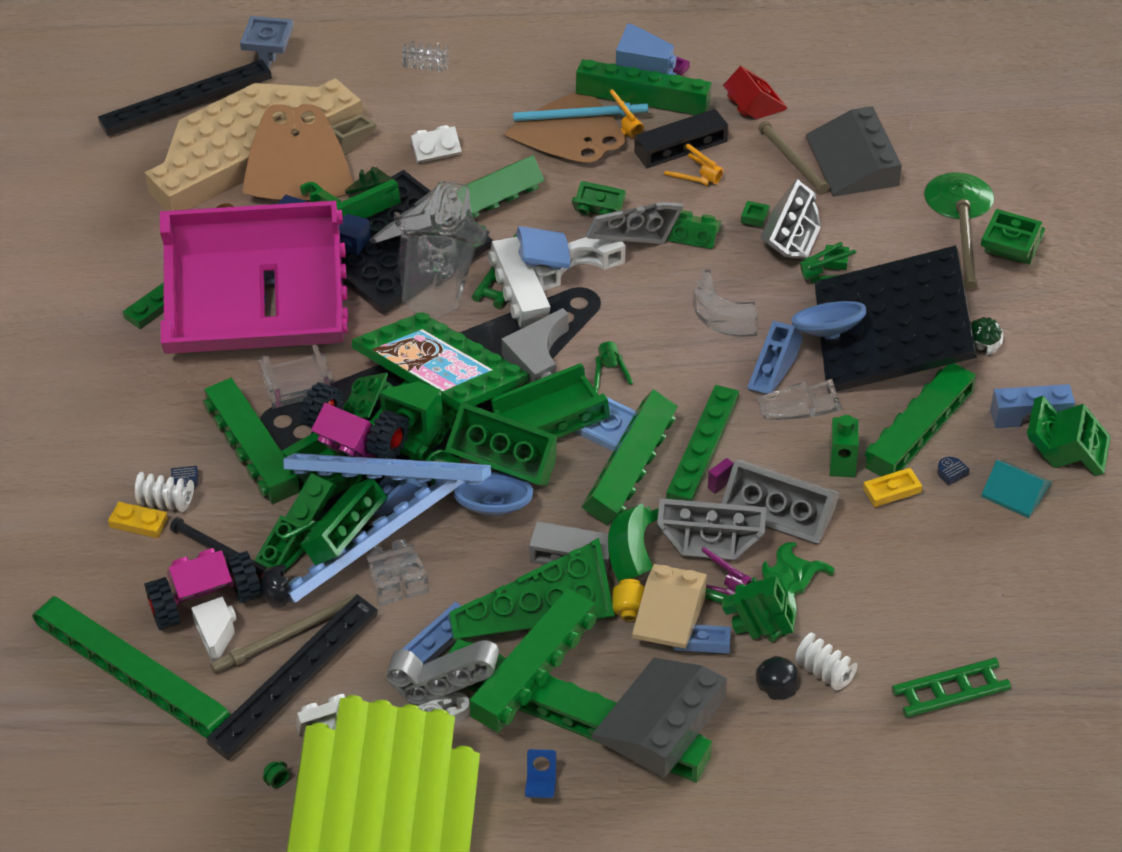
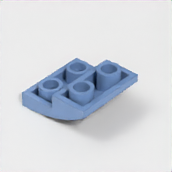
(543, 248)

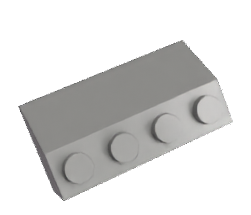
(791, 502)

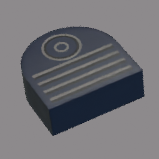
(951, 470)
(187, 473)

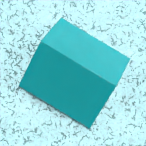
(1015, 488)

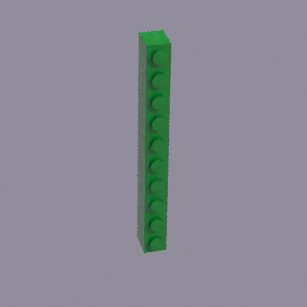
(583, 712)

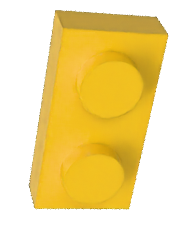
(892, 487)
(138, 519)

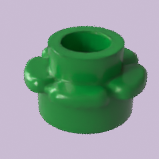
(276, 774)

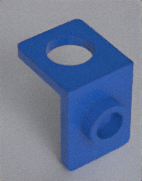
(540, 783)

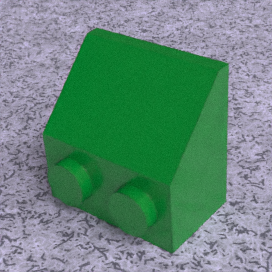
(420, 405)

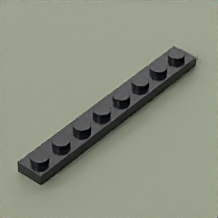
(184, 97)
(291, 677)

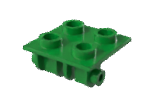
(365, 394)

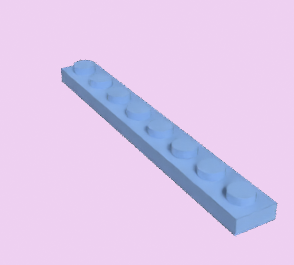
(396, 468)
(365, 541)

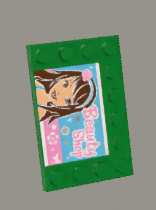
(440, 357)

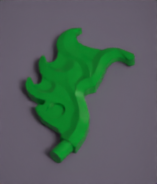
(793, 575)

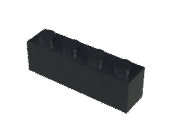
(670, 140)

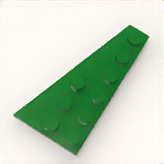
(527, 599)

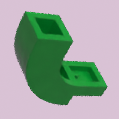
(627, 542)

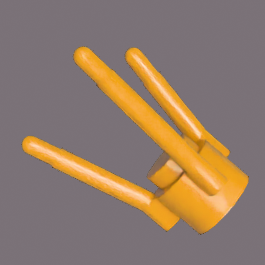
(630, 124)
(709, 170)

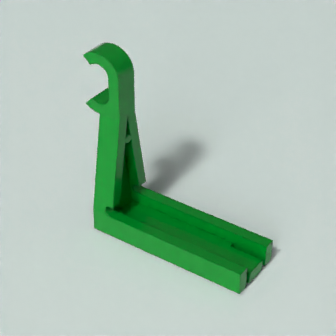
(361, 205)

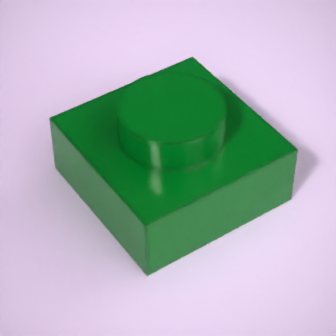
(755, 214)
(839, 264)

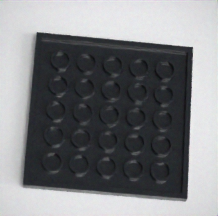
(376, 270)
(911, 322)

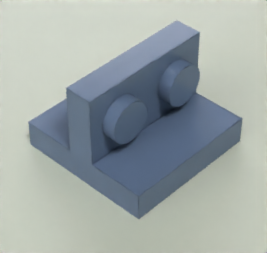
(267, 37)

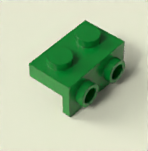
(598, 199)
(695, 229)

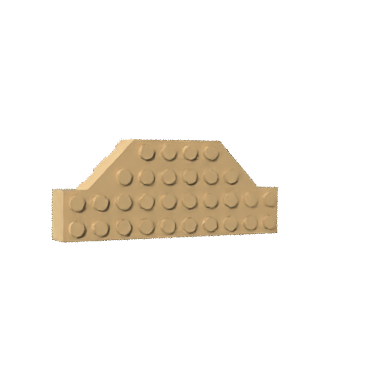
(215, 142)

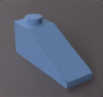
(775, 357)

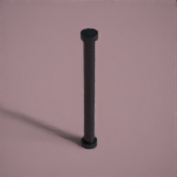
(178, 526)

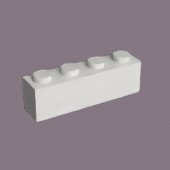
(518, 282)

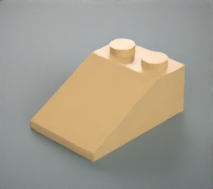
(670, 606)

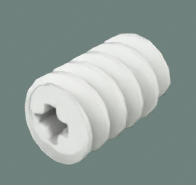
(163, 493)
(823, 663)

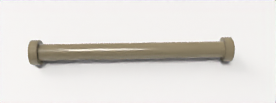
(821, 186)
(963, 207)

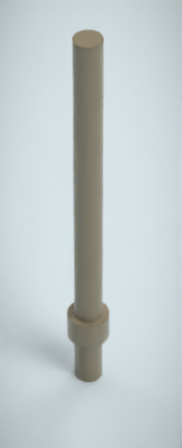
(238, 655)

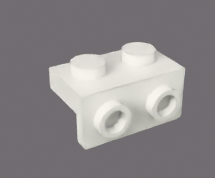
(435, 144)

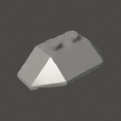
(793, 223)
(719, 527)

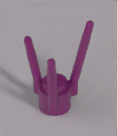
(732, 579)

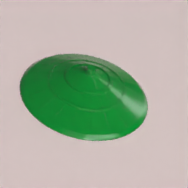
(948, 188)

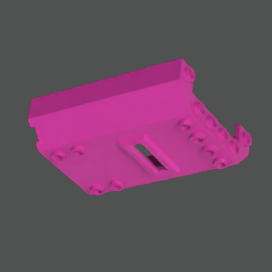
(218, 269)

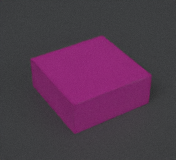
(719, 475)

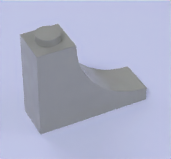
(531, 345)

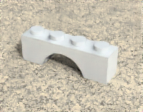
(595, 252)

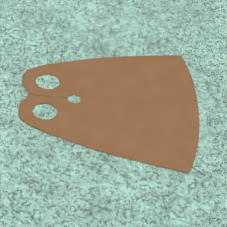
(566, 135)
(284, 162)

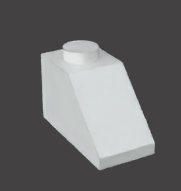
(214, 625)

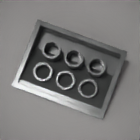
(855, 153)
(662, 713)

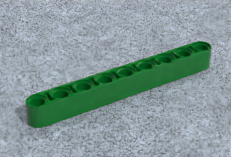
(131, 666)

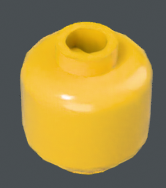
(627, 599)

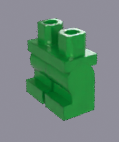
(760, 608)

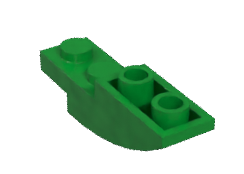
(307, 506)

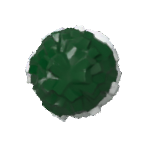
(987, 334)

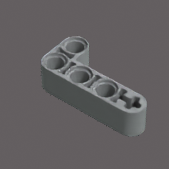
(442, 676)

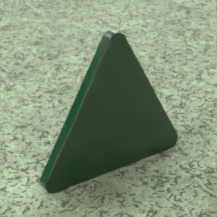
(369, 180)

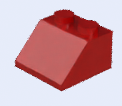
(753, 94)

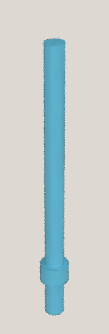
(579, 112)

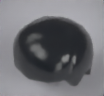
(273, 584)
(778, 677)

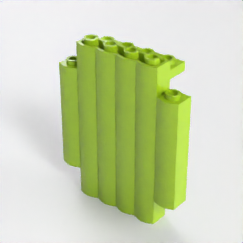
(383, 782)

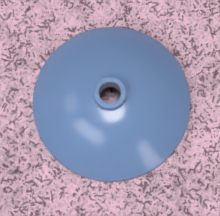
(829, 319)
(496, 495)

